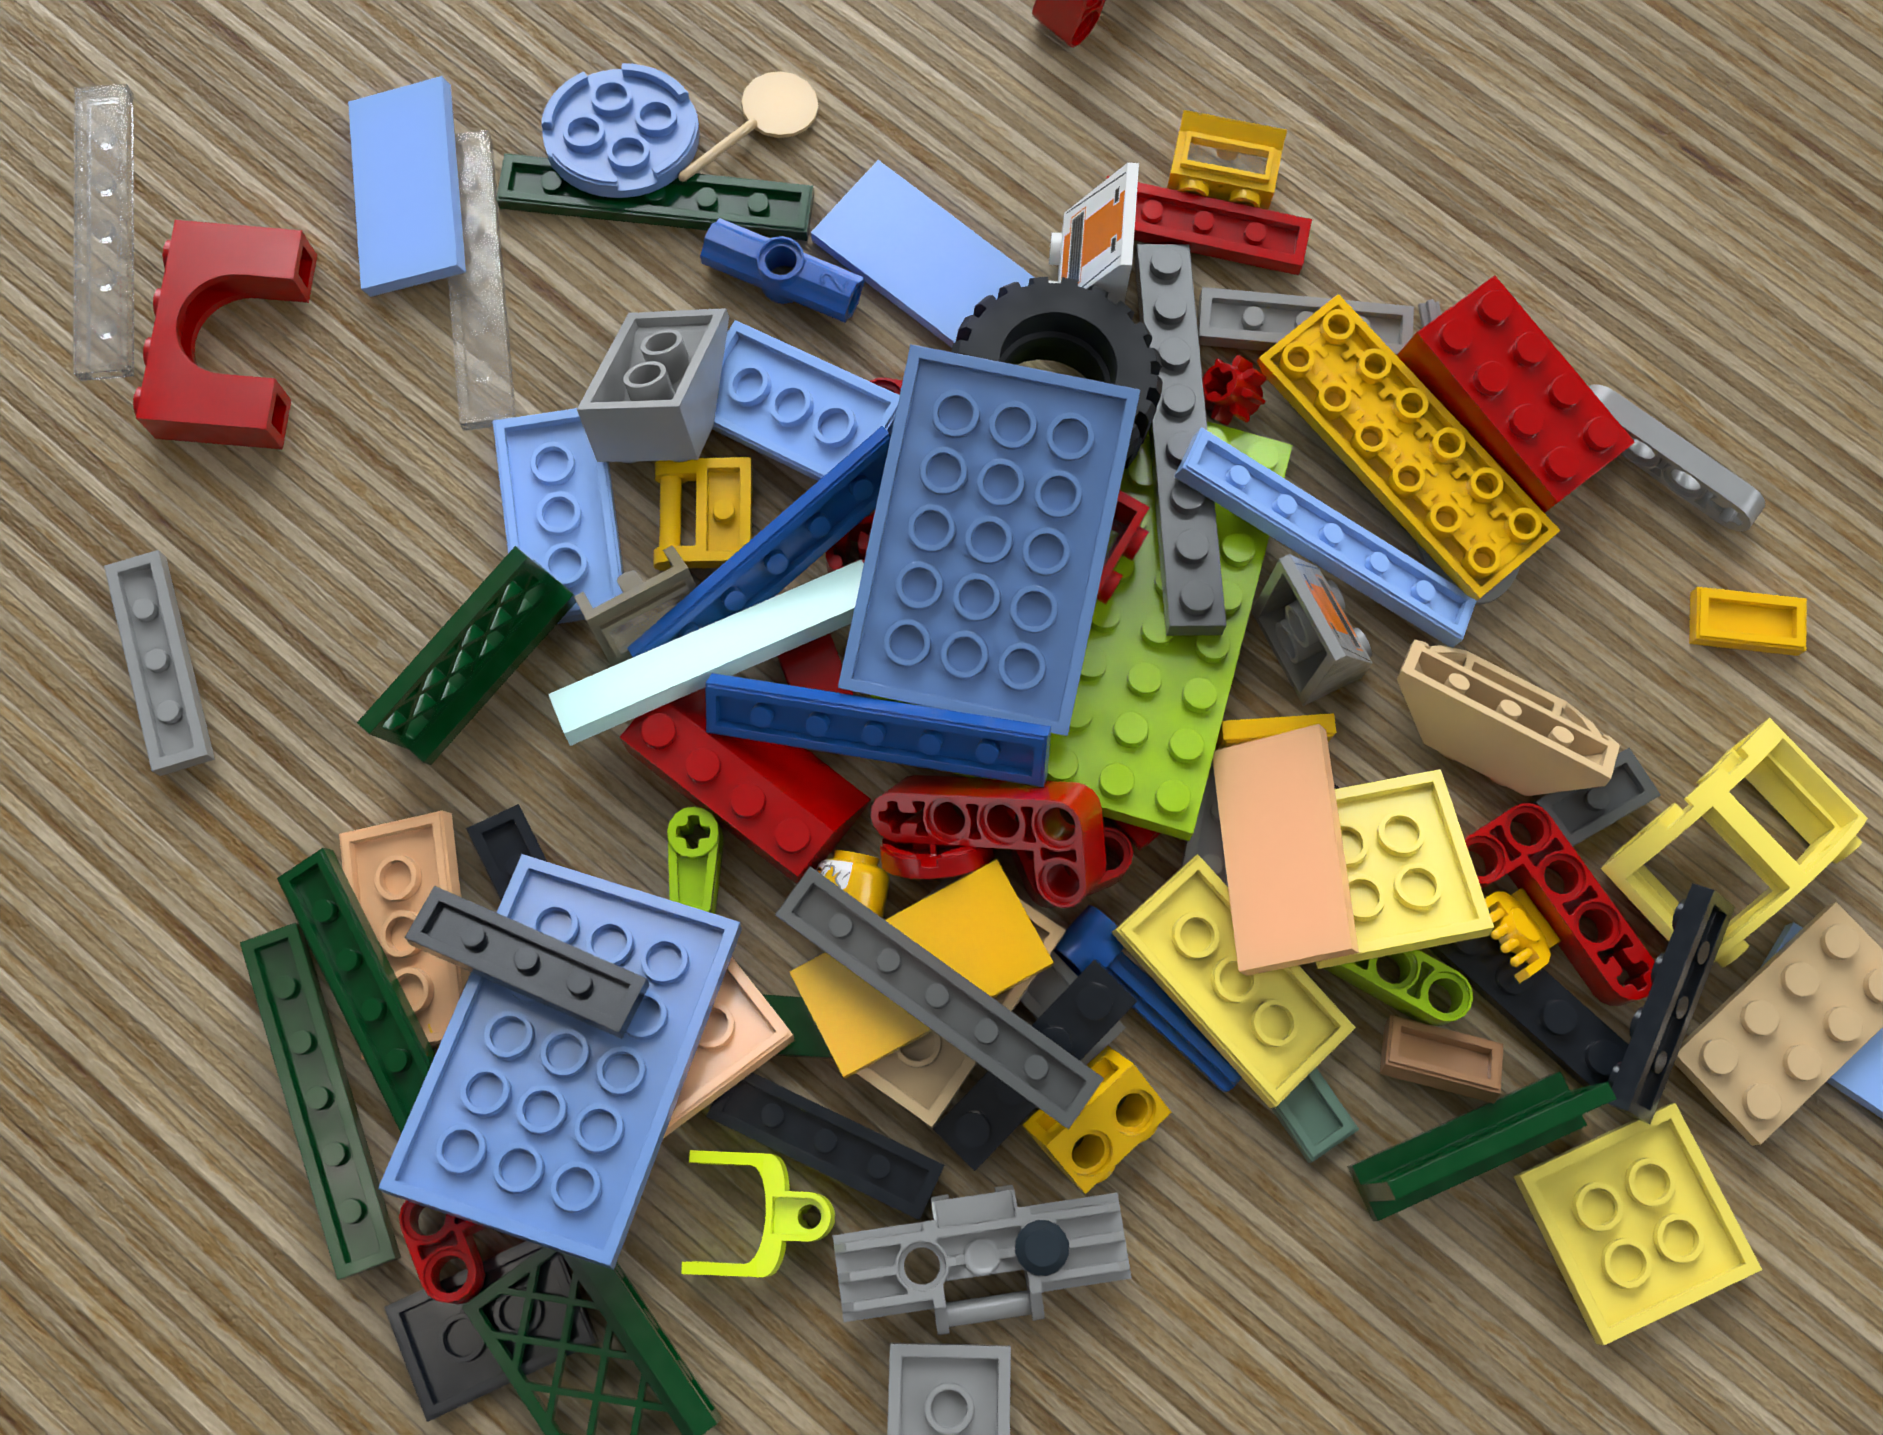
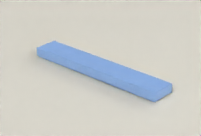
(1326, 537)

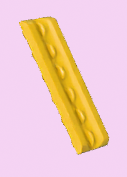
(1406, 448)

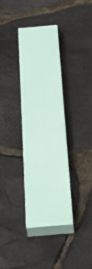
(717, 648)

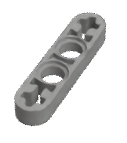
(1683, 466)

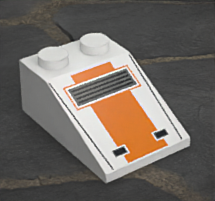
(1100, 236)

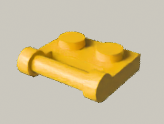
(722, 509)

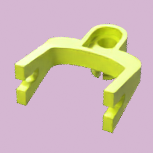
(782, 1215)

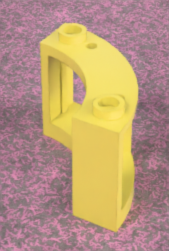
(1792, 787)

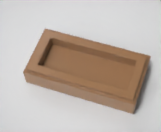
(1442, 1059)

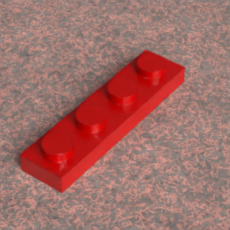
(1221, 228)

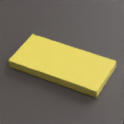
(1264, 1024)

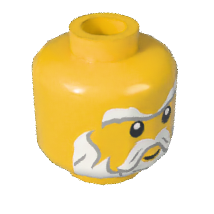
(859, 877)

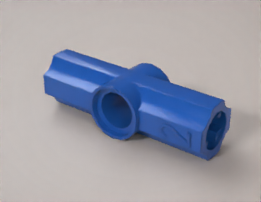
(754, 256)

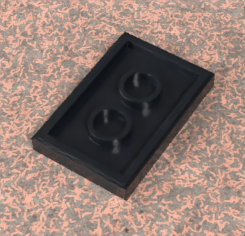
(448, 1355)

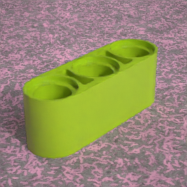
(1410, 993)

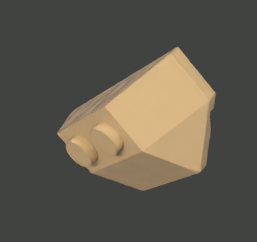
(1502, 723)

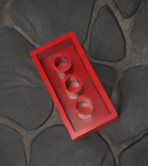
(1515, 394)

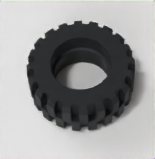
(1070, 328)

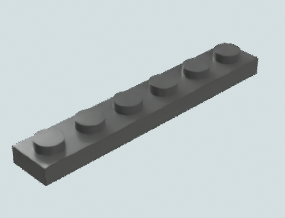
(940, 998)

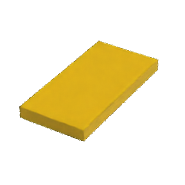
(968, 925)

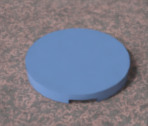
(620, 131)

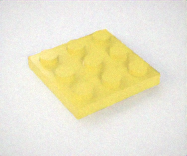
(1407, 868)
(1637, 1224)

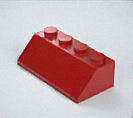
(761, 792)

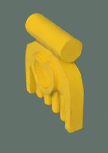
(1521, 930)

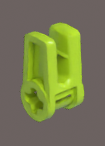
(694, 872)

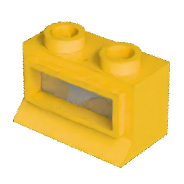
(1227, 159)

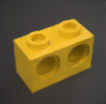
(1106, 1130)

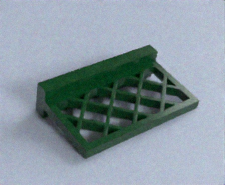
(469, 658)
(1473, 1143)
(626, 1317)

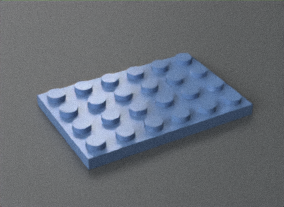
(989, 538)
(547, 1117)

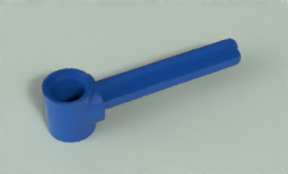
(1091, 939)

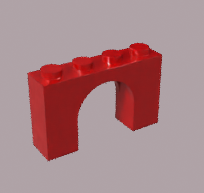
(203, 272)

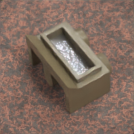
(638, 608)

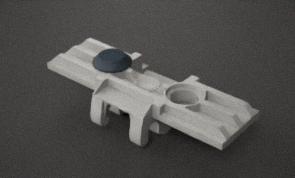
(981, 1236)

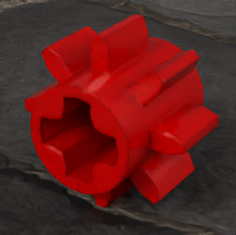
(1233, 390)

